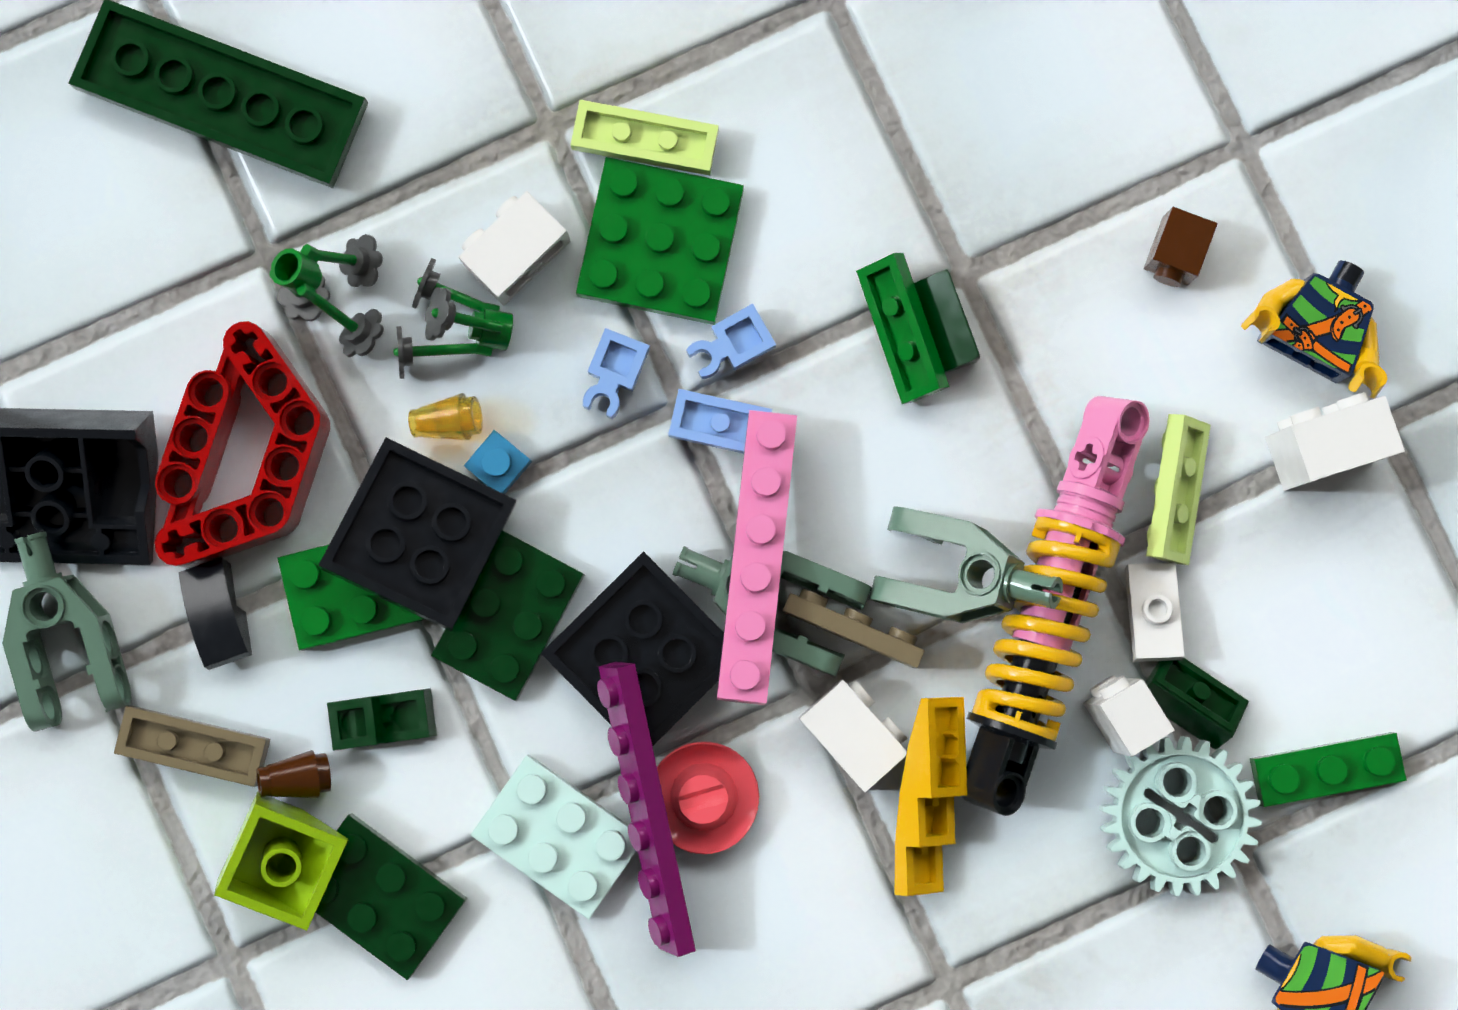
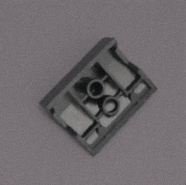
(81, 481)

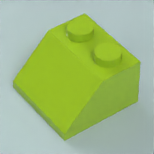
(280, 862)

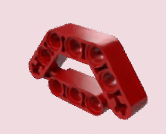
(193, 414)

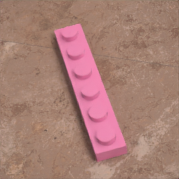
(757, 558)

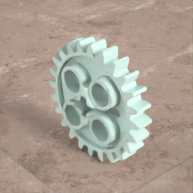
(1157, 851)

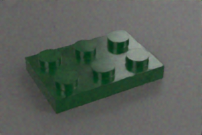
(509, 616)
(387, 899)

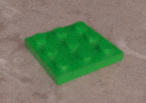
(660, 241)

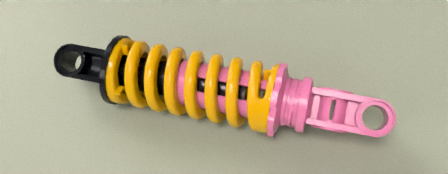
(1075, 544)

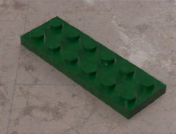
(218, 93)

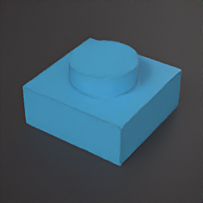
(497, 463)

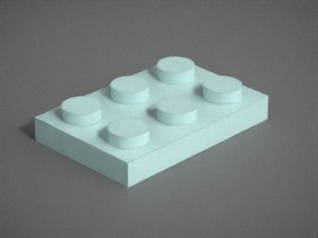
(556, 836)

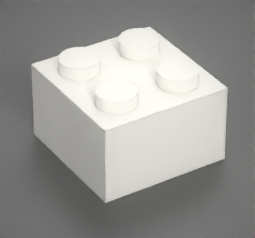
(1342, 439)

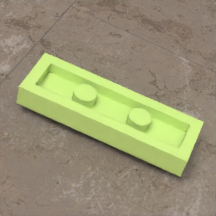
(644, 137)
(1178, 489)

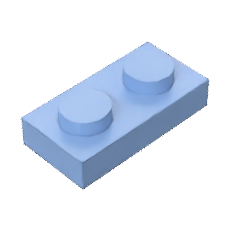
(711, 420)

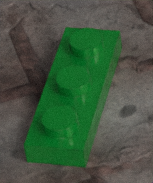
(902, 328)
(1328, 769)

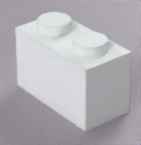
(513, 247)
(1127, 715)
(855, 734)

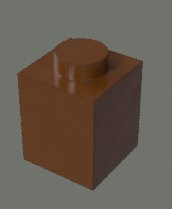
(1179, 247)

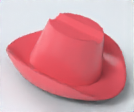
(708, 796)

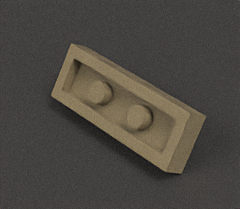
(854, 628)
(191, 745)

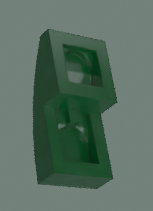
(381, 719)

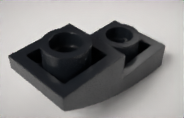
(213, 615)

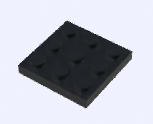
(417, 534)
(645, 623)

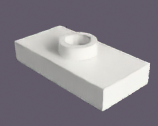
(1154, 612)

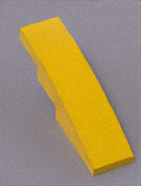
(930, 781)

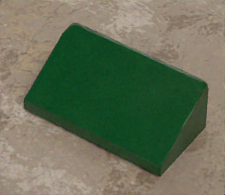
(947, 321)
(1196, 701)

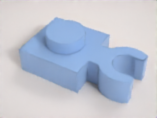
(739, 340)
(617, 365)

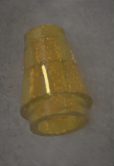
(447, 419)

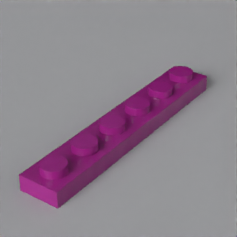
(642, 792)

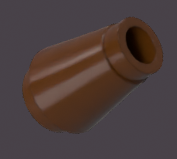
(296, 776)

